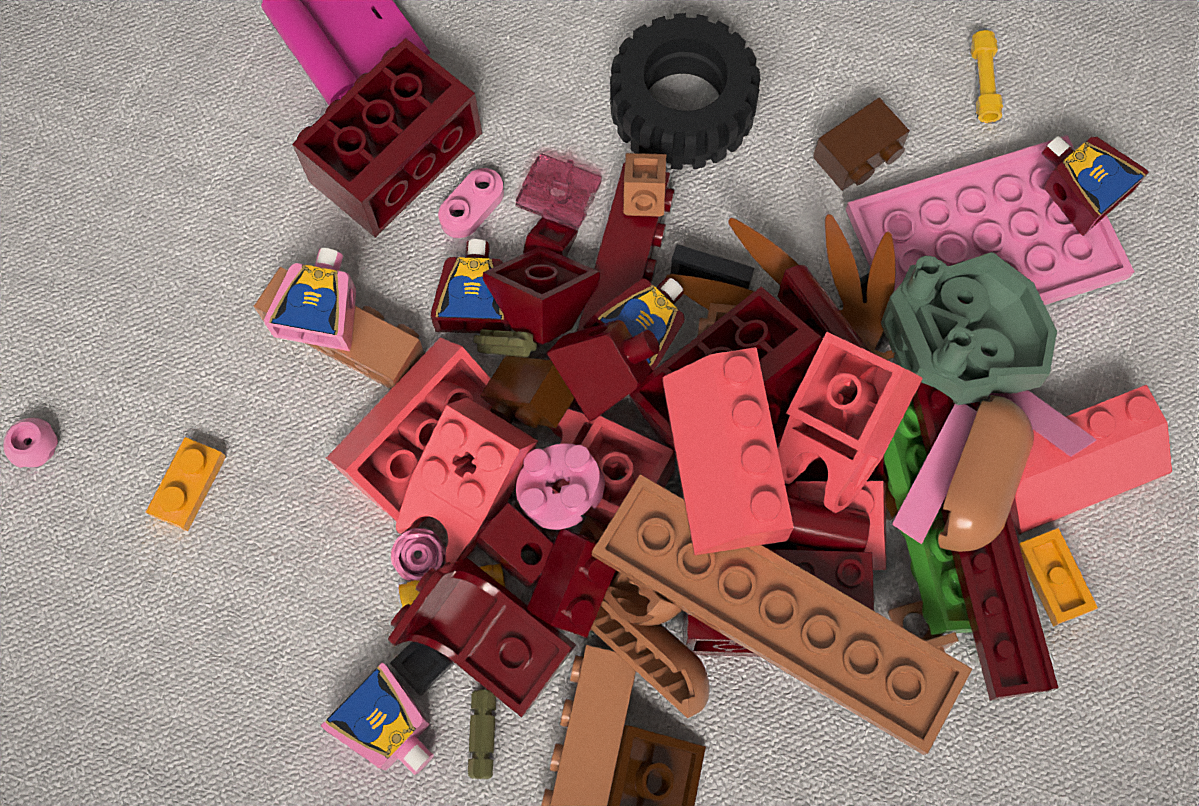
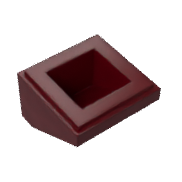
(550, 236)

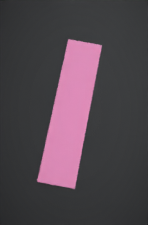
(1051, 423)
(935, 475)

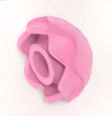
(42, 445)
(412, 540)

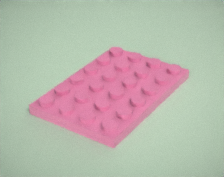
(997, 210)

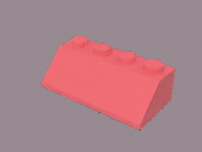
(394, 434)
(727, 453)
(1127, 454)

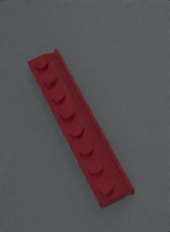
(994, 589)

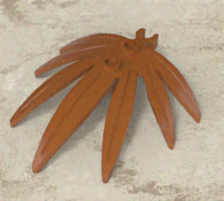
(862, 316)

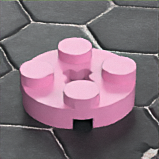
(548, 466)

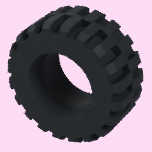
(690, 48)

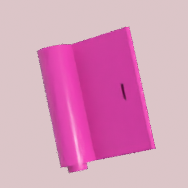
(339, 37)

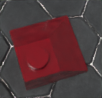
(541, 292)

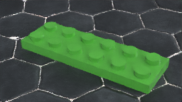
(930, 565)

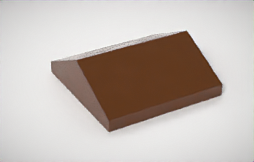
(655, 770)

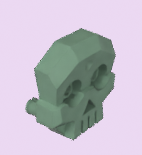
(946, 338)

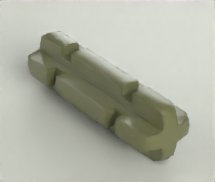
(505, 343)
(481, 734)

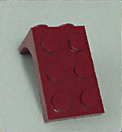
(484, 632)

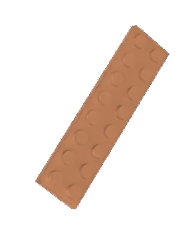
(787, 618)

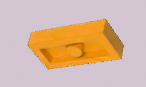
(186, 484)
(1056, 577)

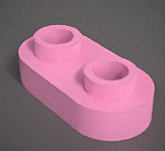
(473, 201)

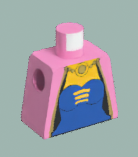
(315, 304)
(382, 723)

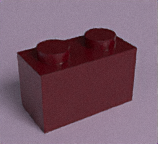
(571, 585)

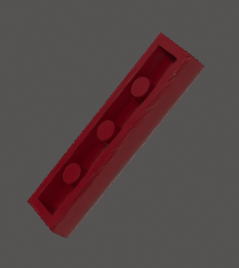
(811, 303)
(825, 530)

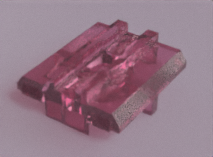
(553, 173)

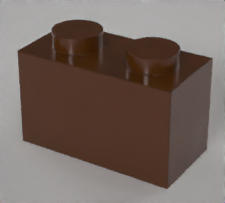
(861, 144)
(528, 392)

